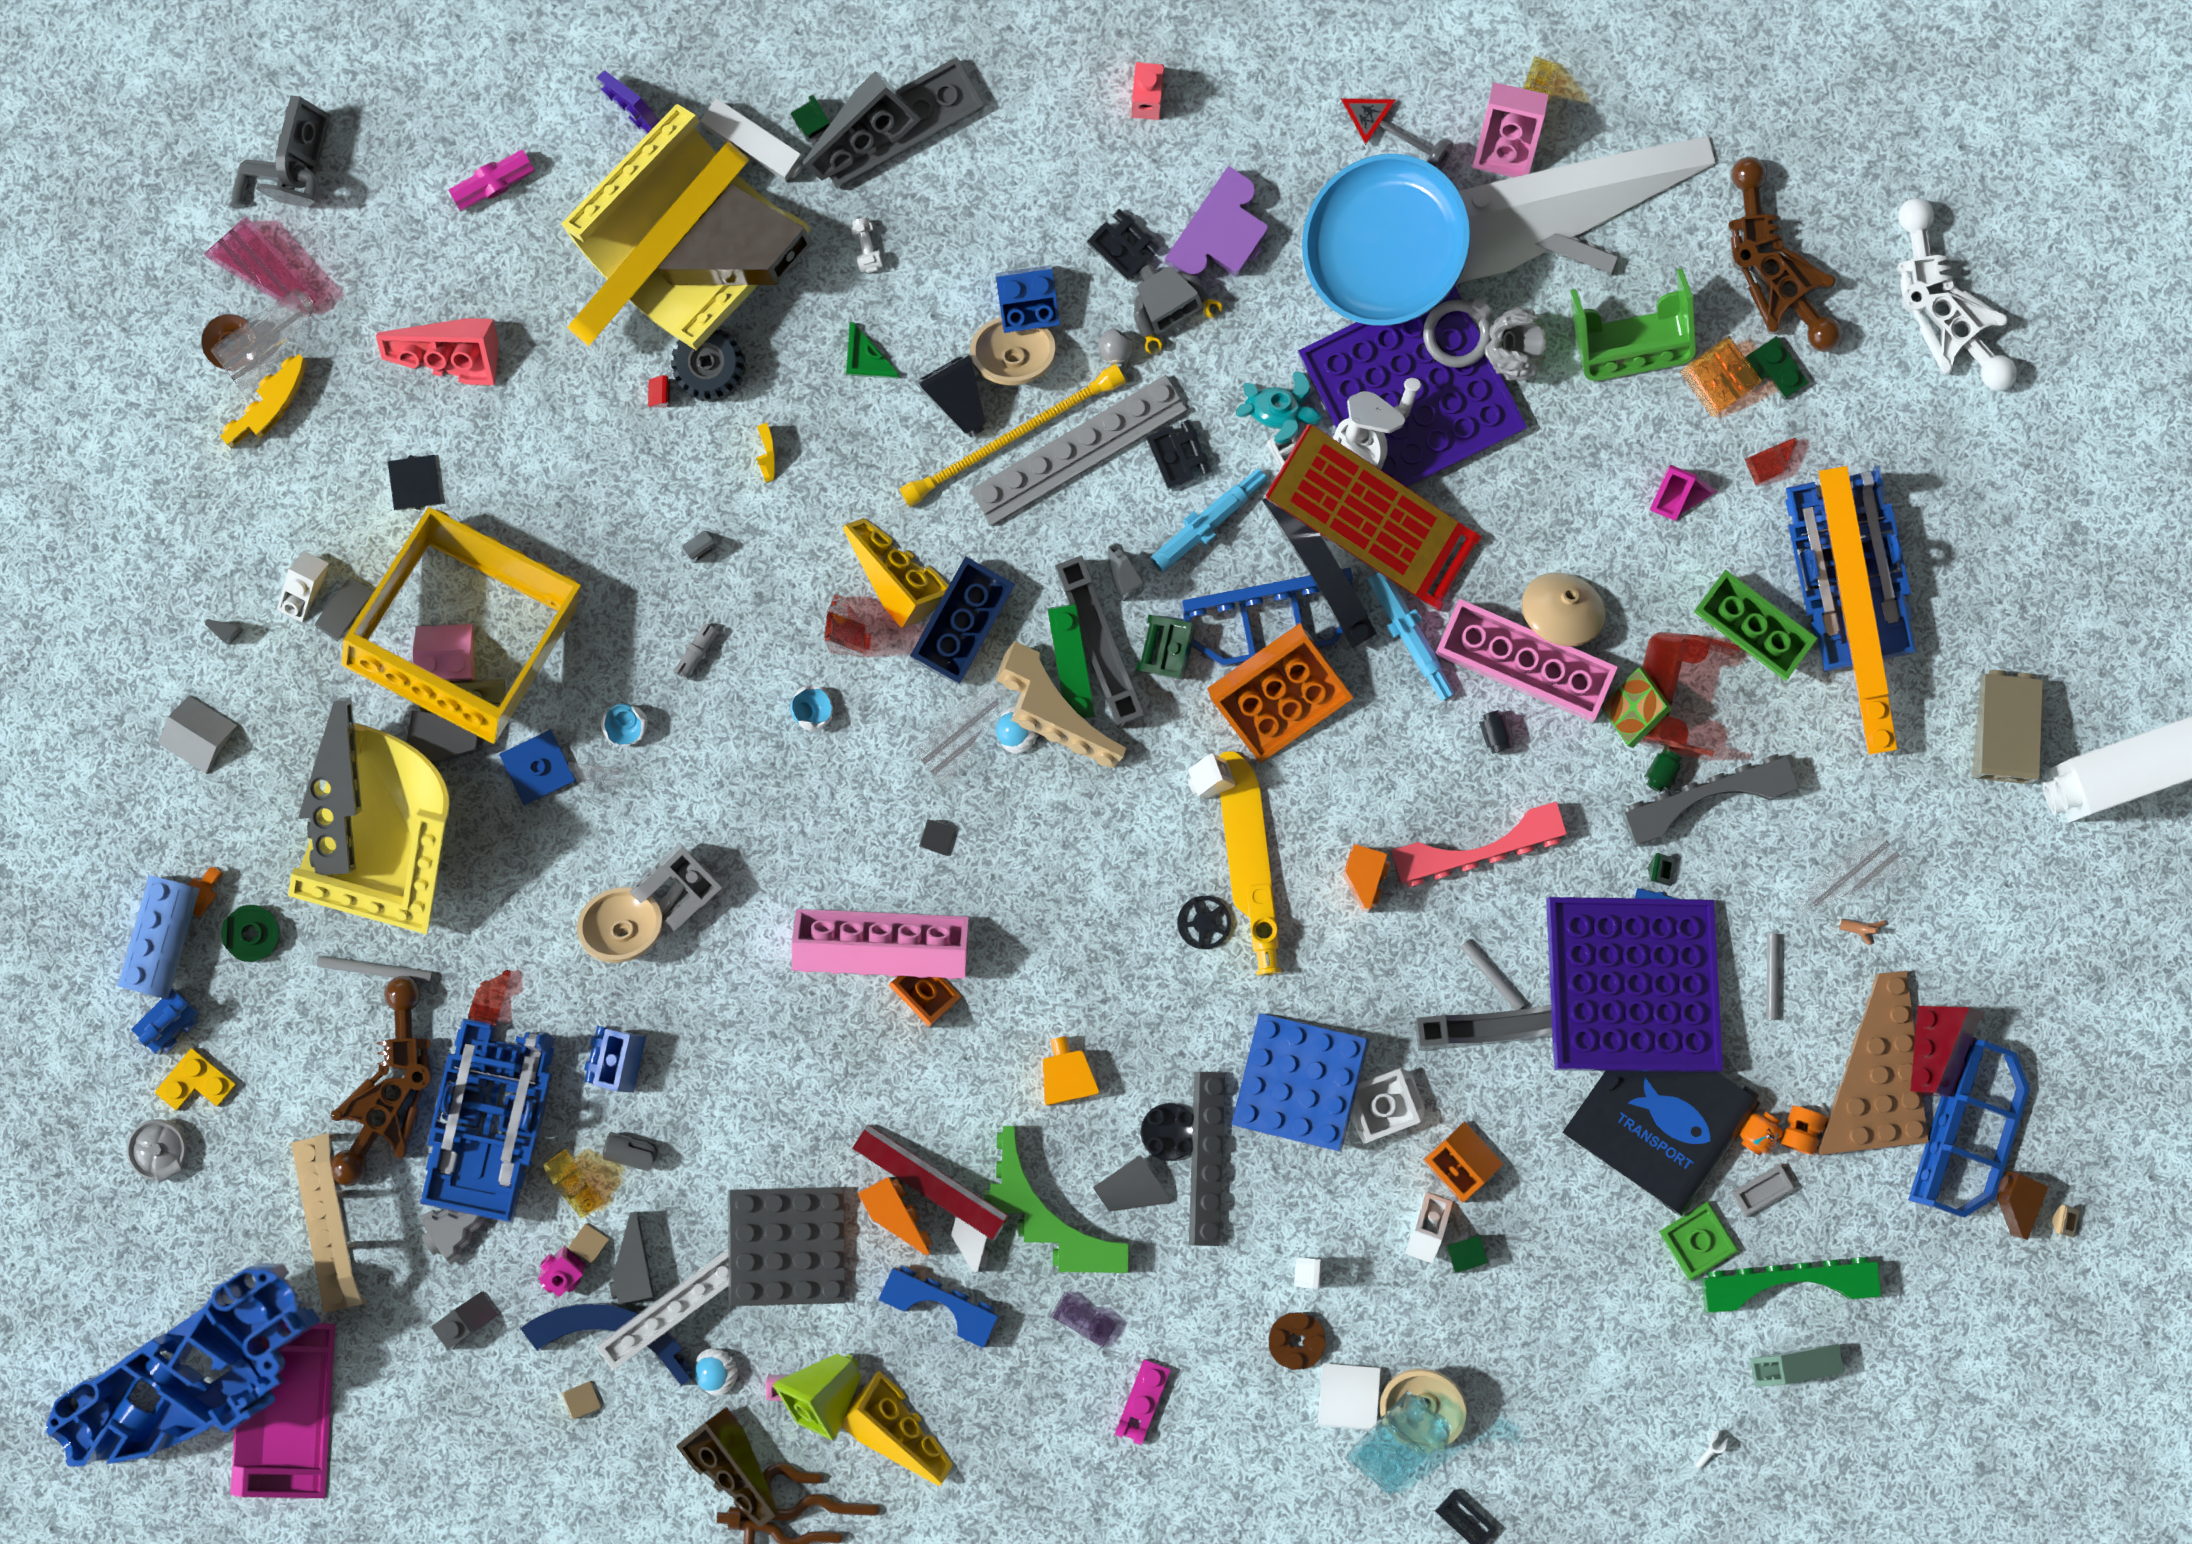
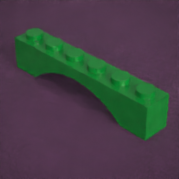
(1730, 1292)

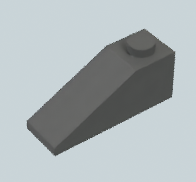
(632, 1270)

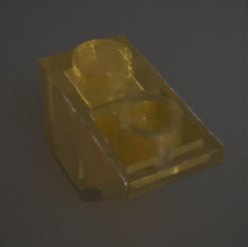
(573, 1183)

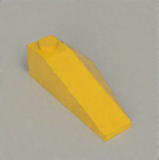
(900, 583)

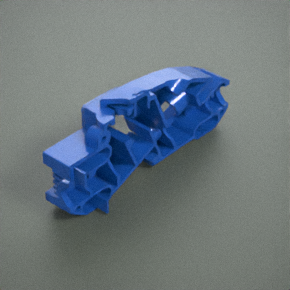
(224, 1329)

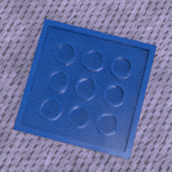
(1300, 1082)

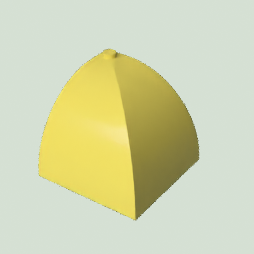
(394, 838)

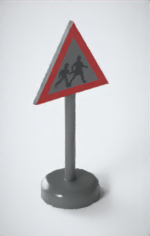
(1369, 115)

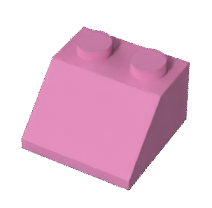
(445, 651)

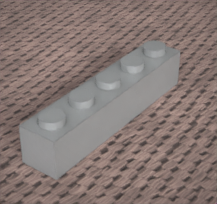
(1580, 252)

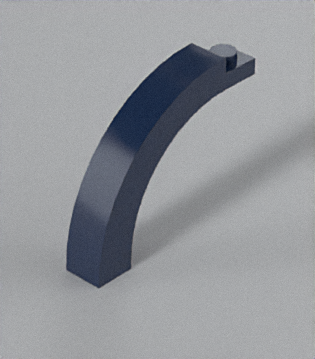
(609, 1317)

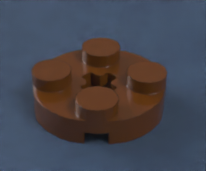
(1280, 1338)

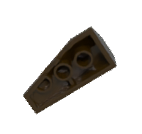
(726, 1457)

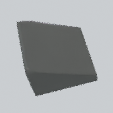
(699, 546)
(224, 631)
(937, 837)

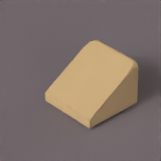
(588, 1243)
(581, 1400)

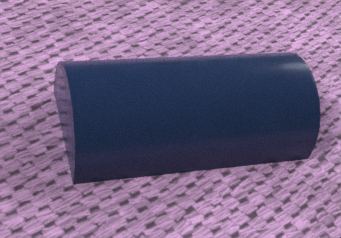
(962, 620)

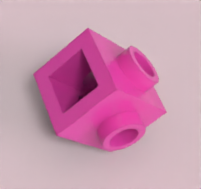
(561, 1271)

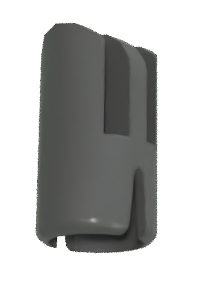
(630, 1151)

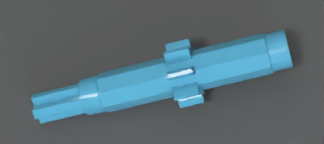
(1200, 527)
(1405, 625)

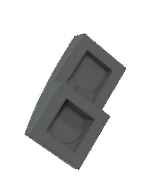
(343, 609)

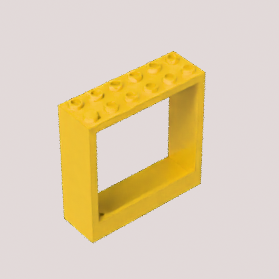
(490, 558)

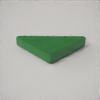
(865, 358)

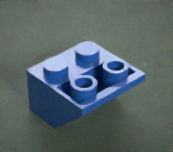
(1027, 298)

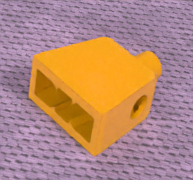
(1066, 1074)

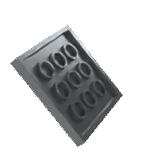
(786, 1246)

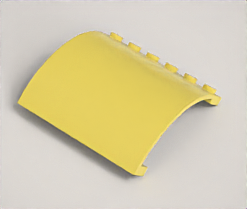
(633, 201)

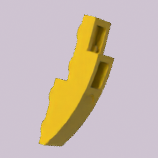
(277, 396)

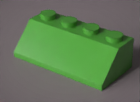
(1755, 625)

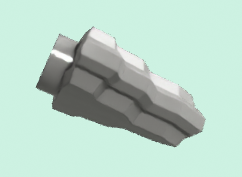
(449, 1232)

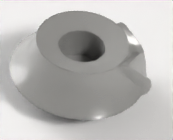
(156, 1150)

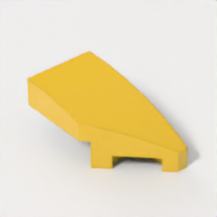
(767, 461)

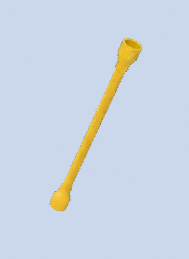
(1107, 380)

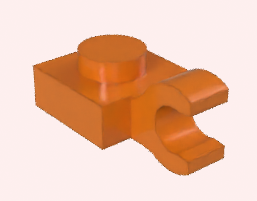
(206, 894)

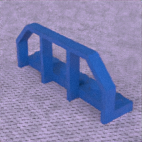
(1252, 597)
(1946, 1125)

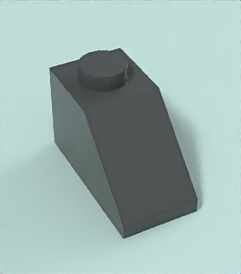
(464, 1321)

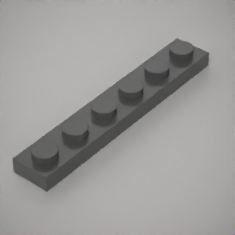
(1206, 1159)

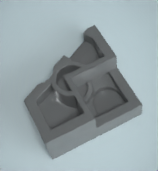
(1123, 573)
(1131, 1187)

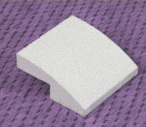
(1348, 1396)

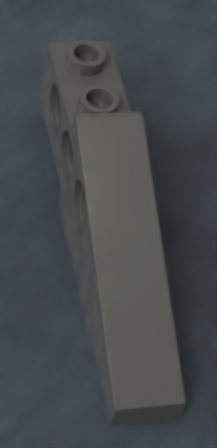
(339, 767)

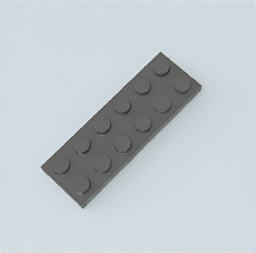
(940, 101)

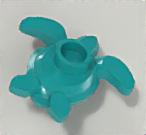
(1280, 408)

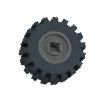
(711, 369)

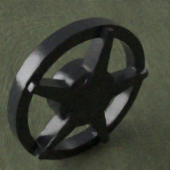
(1204, 922)

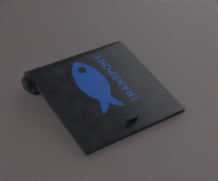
(1663, 1128)

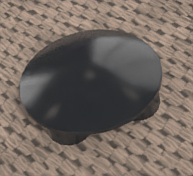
(1167, 1131)

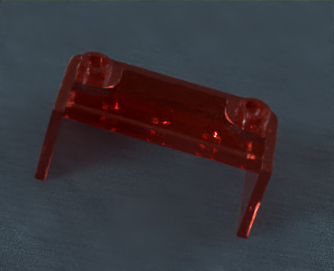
(1663, 664)

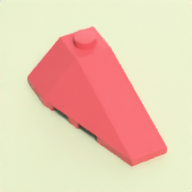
(454, 347)

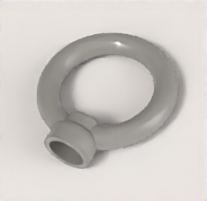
(1478, 311)

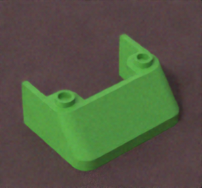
(1636, 342)

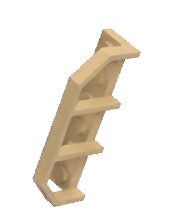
(325, 1223)

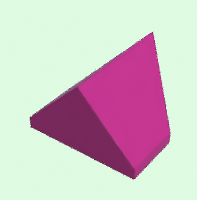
(1679, 492)

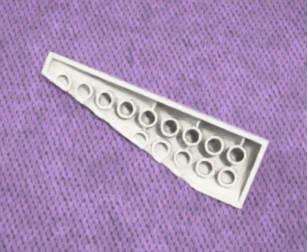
(1568, 201)

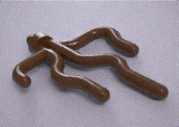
(739, 1521)

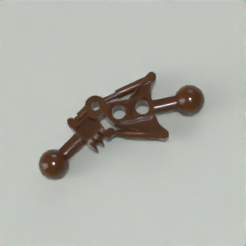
(1760, 231)
(349, 1165)

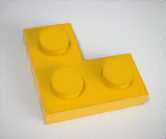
(194, 1074)

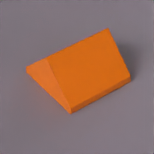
(926, 996)

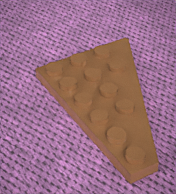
(1875, 1098)

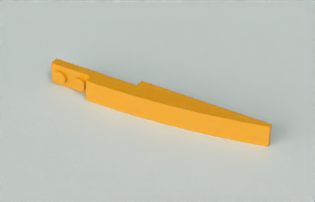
(1857, 610)

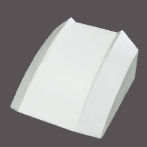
(1386, 1105)

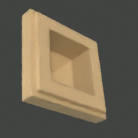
(2065, 1220)

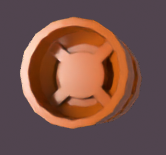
(1800, 1140)

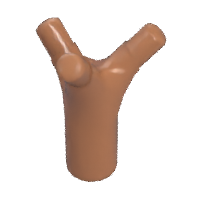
(1861, 928)

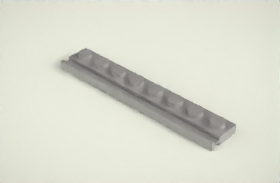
(1078, 450)

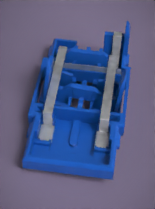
(1881, 555)
(479, 1172)

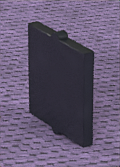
(414, 482)

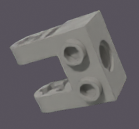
(690, 874)

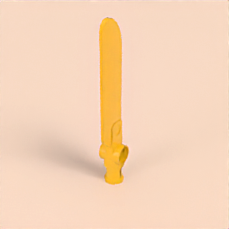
(1249, 859)

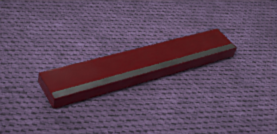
(931, 1182)

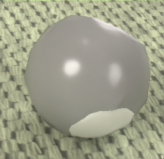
(1115, 346)

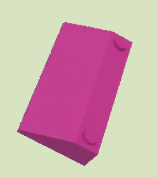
(286, 1444)

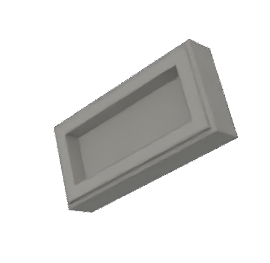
(1762, 1190)

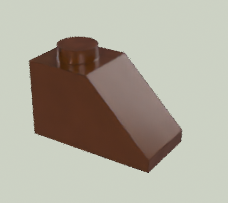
(2020, 1202)

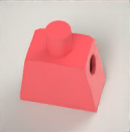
(1147, 90)

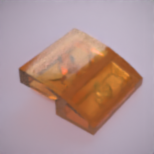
(1720, 376)

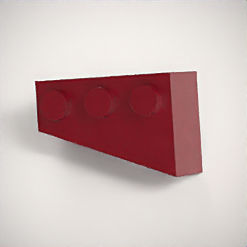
(1941, 1047)

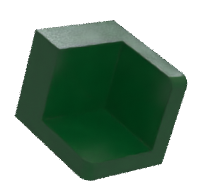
(810, 118)
(1467, 1254)

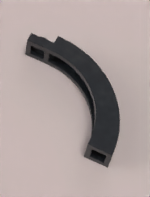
(1326, 575)

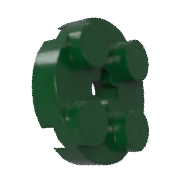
(239, 945)

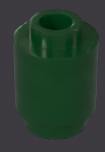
(1663, 770)

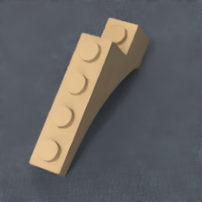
(1047, 712)

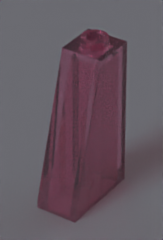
(257, 262)

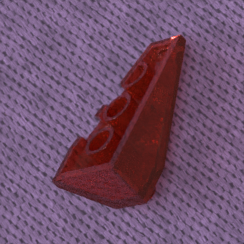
(845, 630)

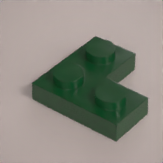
(1776, 363)

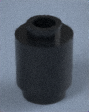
(1496, 731)

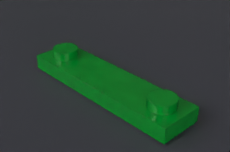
(1071, 658)

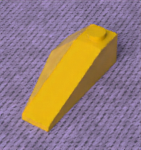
(886, 1425)

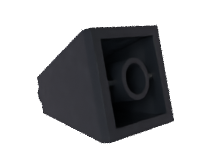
(956, 394)

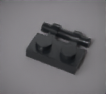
(1117, 250)
(1171, 458)

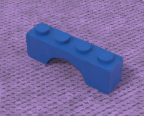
(972, 1321)

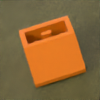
(1363, 874)
(1462, 1162)

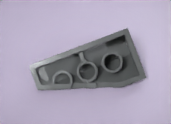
(865, 122)

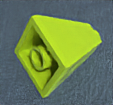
(821, 1393)

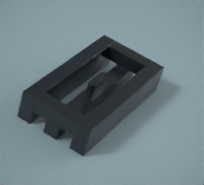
(1447, 1503)

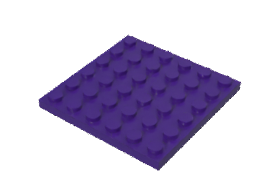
(1453, 410)
(1634, 984)

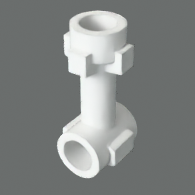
(870, 259)

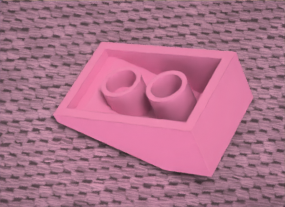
(1510, 130)

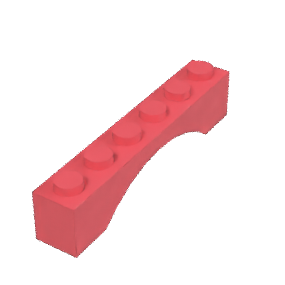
(1420, 860)

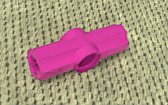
(491, 179)

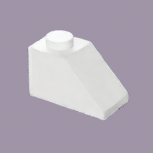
(1210, 776)
(1429, 1227)

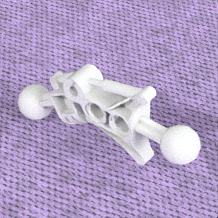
(1928, 272)

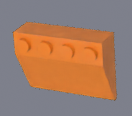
(1279, 693)

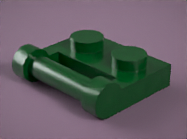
(1173, 650)

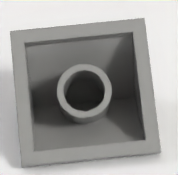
(196, 733)

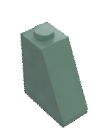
(1797, 1365)

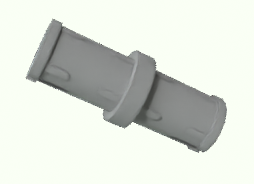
(696, 651)

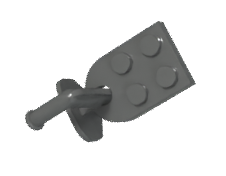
(295, 160)

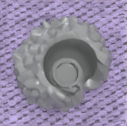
(1517, 344)

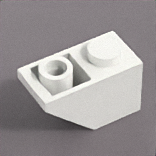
(302, 585)
(971, 1244)

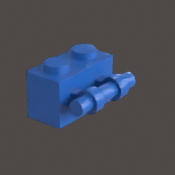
(166, 1022)
(614, 1059)

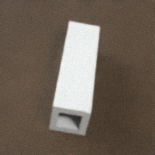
(752, 140)

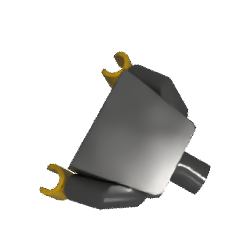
(1168, 299)

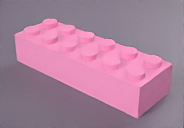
(1525, 661)
(880, 943)

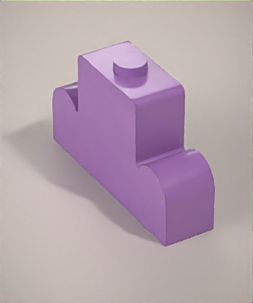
(1220, 230)

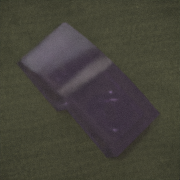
(1083, 1319)

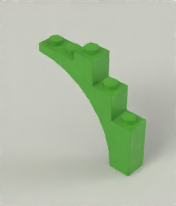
(1076, 1250)

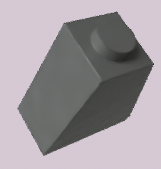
(440, 738)

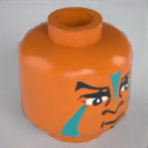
(1761, 1133)

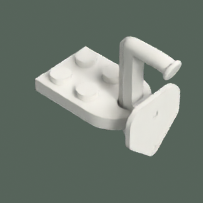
(1370, 418)

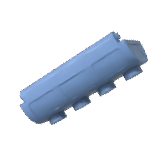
(158, 937)

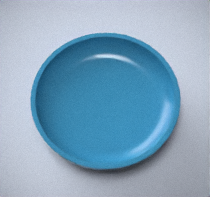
(1386, 239)

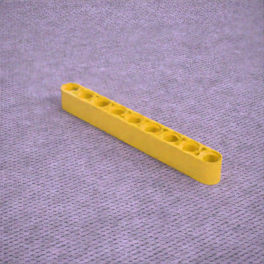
(658, 243)

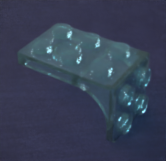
(1400, 1442)

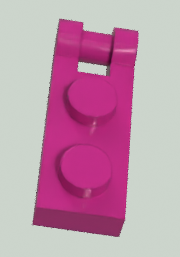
(1142, 1400)

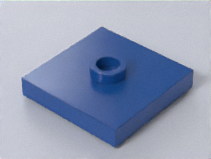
(537, 767)

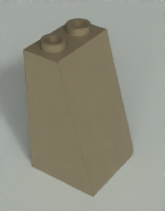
(2008, 728)

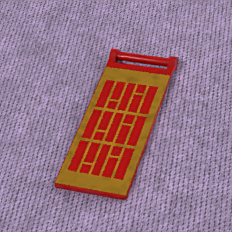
(1370, 515)

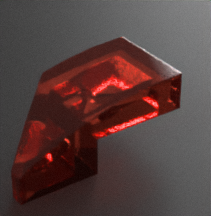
(1771, 461)
(489, 999)

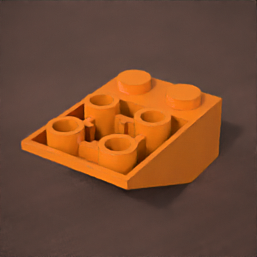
(888, 1209)

